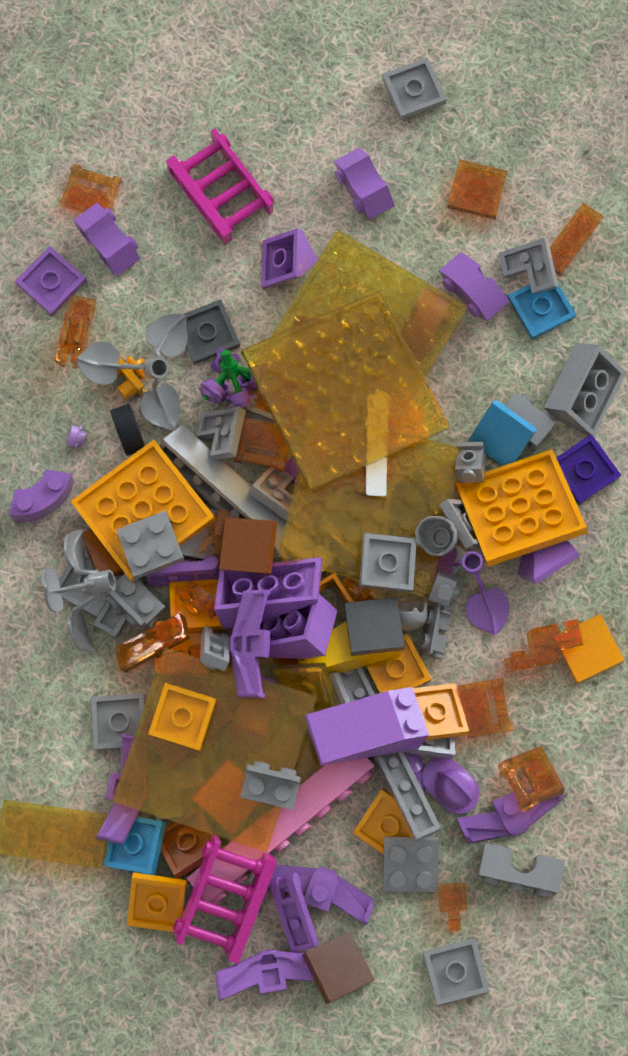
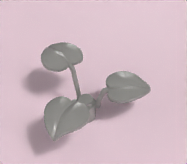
(169, 338)
(95, 583)

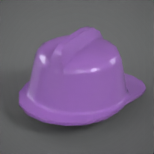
(450, 785)

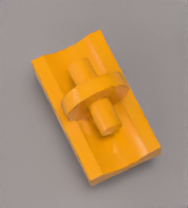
(132, 384)

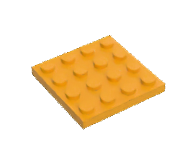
(137, 490)
(521, 508)

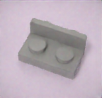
(136, 601)
(271, 786)

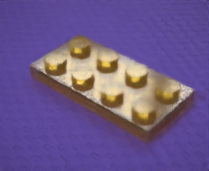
(51, 834)

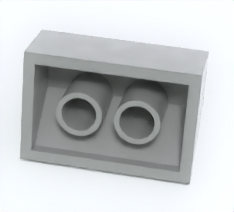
(585, 388)

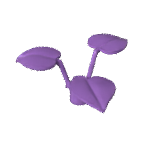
(484, 610)

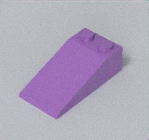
(290, 583)
(300, 632)
(368, 727)

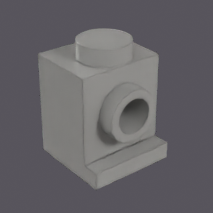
(470, 462)
(445, 588)

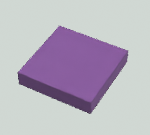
(50, 280)

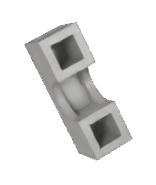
(496, 868)

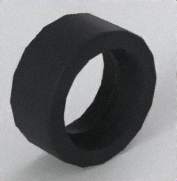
(127, 429)

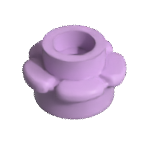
(76, 436)

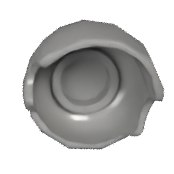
(436, 535)
(413, 614)

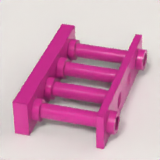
(209, 207)
(242, 919)

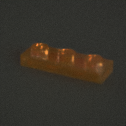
(574, 237)
(152, 642)

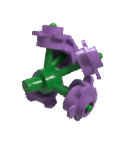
(218, 390)

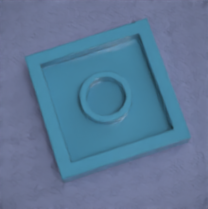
(541, 311)
(503, 433)
(140, 849)

